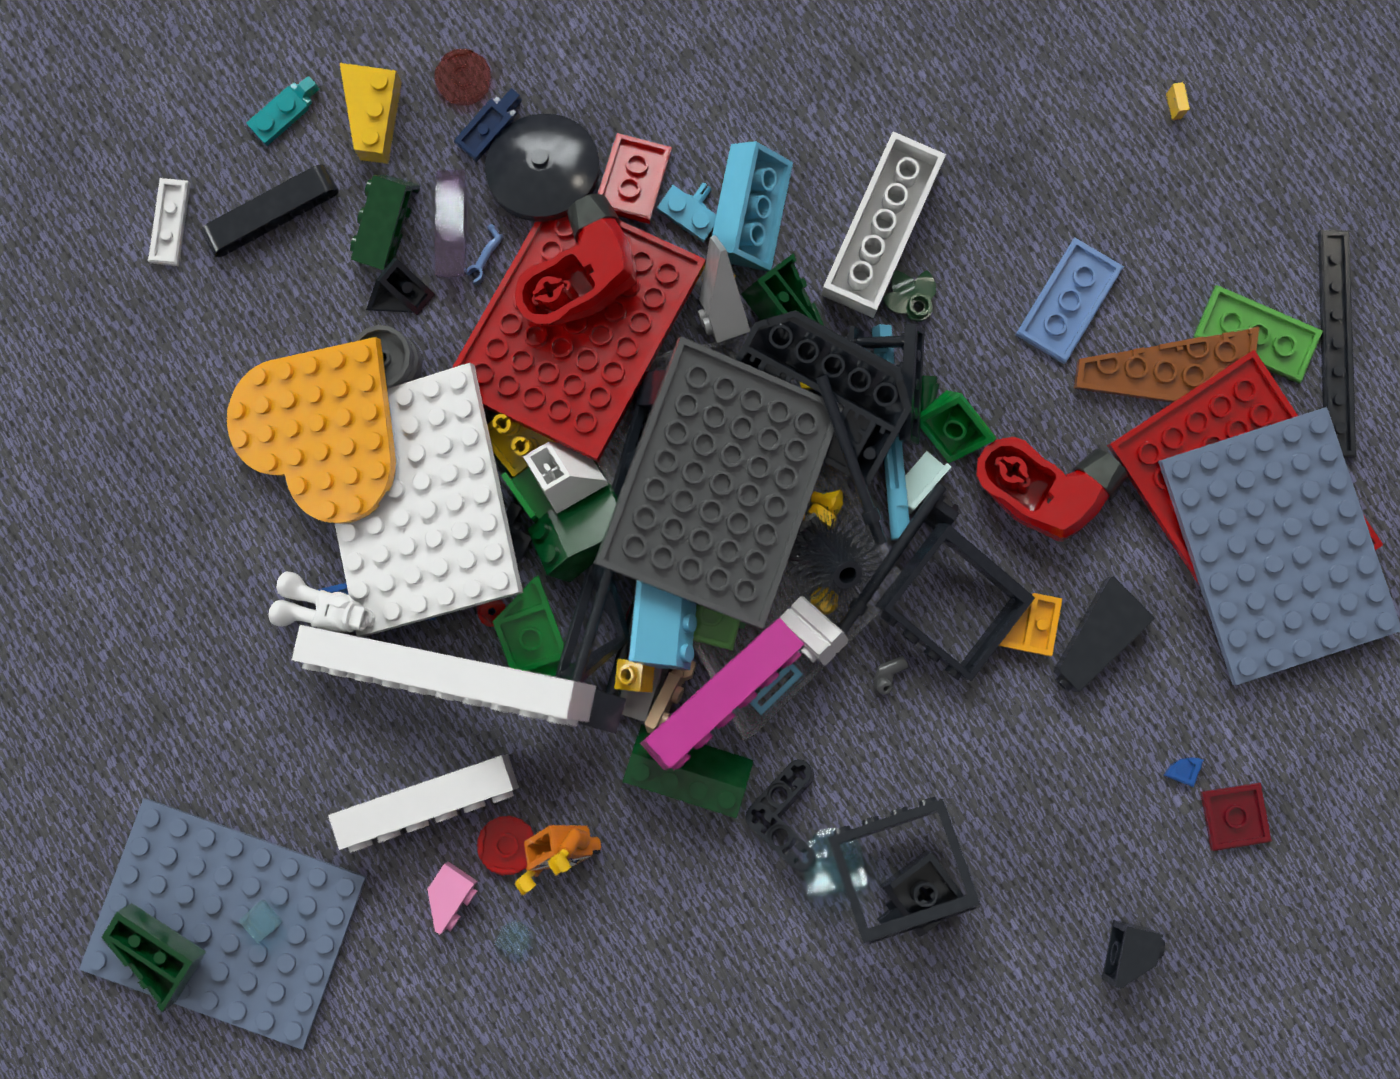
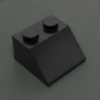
(1131, 953)

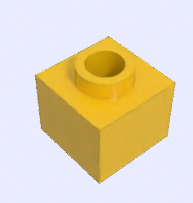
(634, 676)

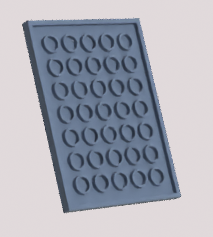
(1280, 546)
(200, 885)

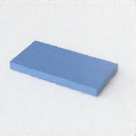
(1069, 300)

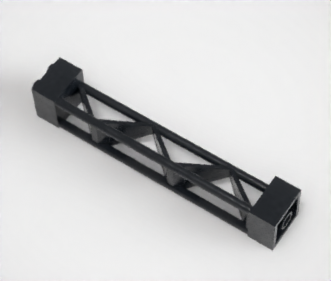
(607, 705)

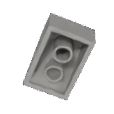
(719, 296)

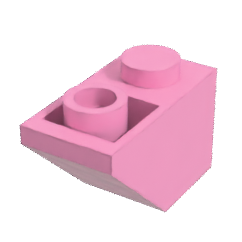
(447, 894)

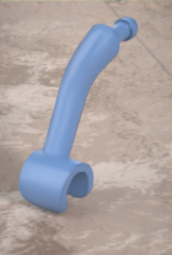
(487, 251)

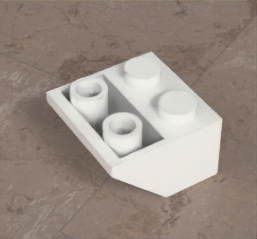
(564, 474)

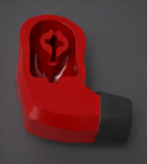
(584, 276)
(1041, 493)

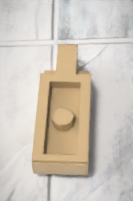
(669, 694)

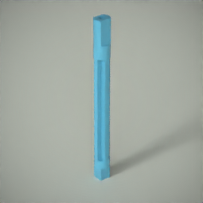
(894, 461)

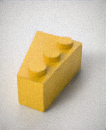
(372, 109)

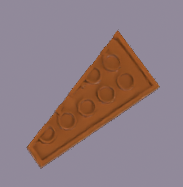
(1166, 369)

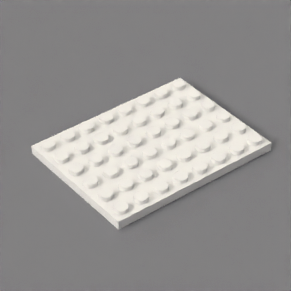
(443, 525)

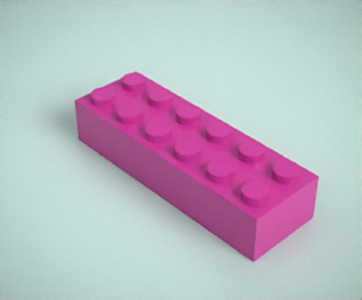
(725, 691)

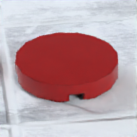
(510, 834)

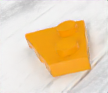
(1036, 627)

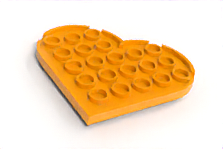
(321, 426)

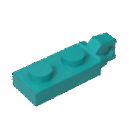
(283, 110)

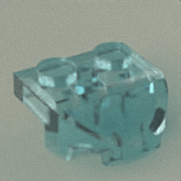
(825, 875)

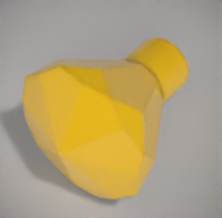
(831, 499)
(822, 606)

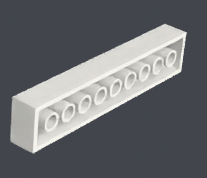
(444, 676)

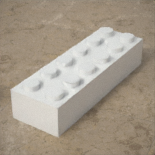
(882, 224)
(416, 804)

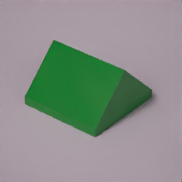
(954, 426)

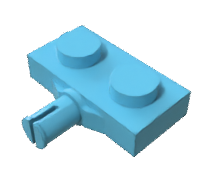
(689, 211)

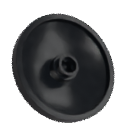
(542, 166)

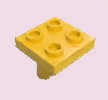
(513, 441)

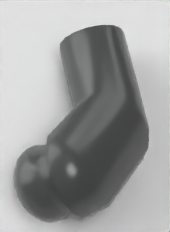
(885, 674)

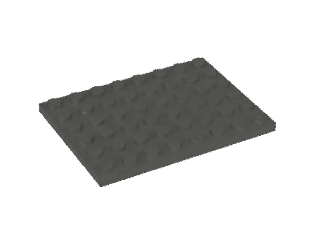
(718, 484)

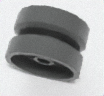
(400, 354)

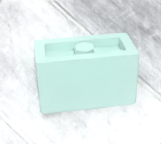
(923, 478)

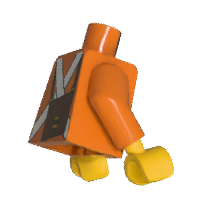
(556, 849)

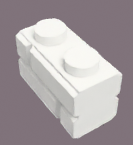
(819, 634)

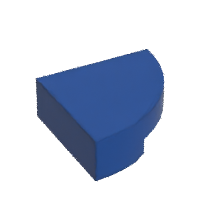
(1185, 770)

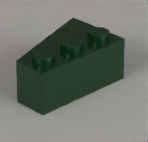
(382, 220)
(780, 293)
(153, 952)

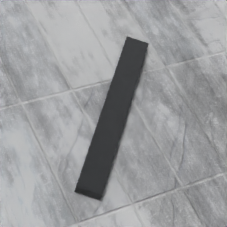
(1337, 335)

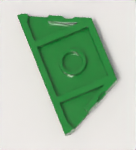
(530, 632)

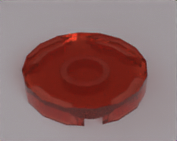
(463, 87)

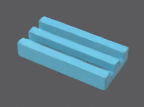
(761, 709)

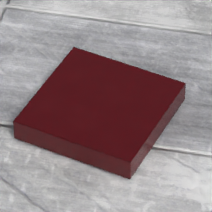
(1235, 816)

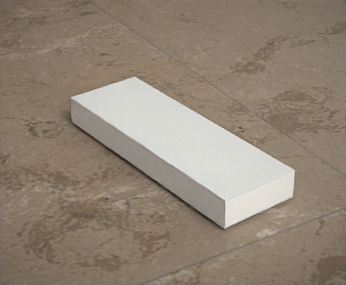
(169, 222)

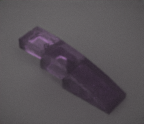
(450, 223)

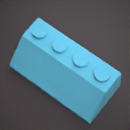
(752, 204)
(662, 629)

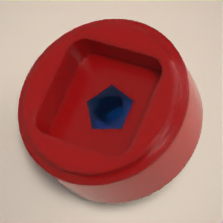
(489, 611)

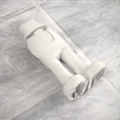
(333, 610)

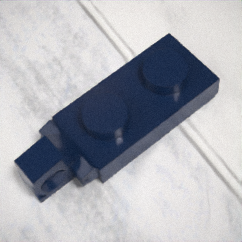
(487, 124)

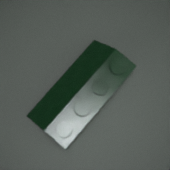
(707, 779)

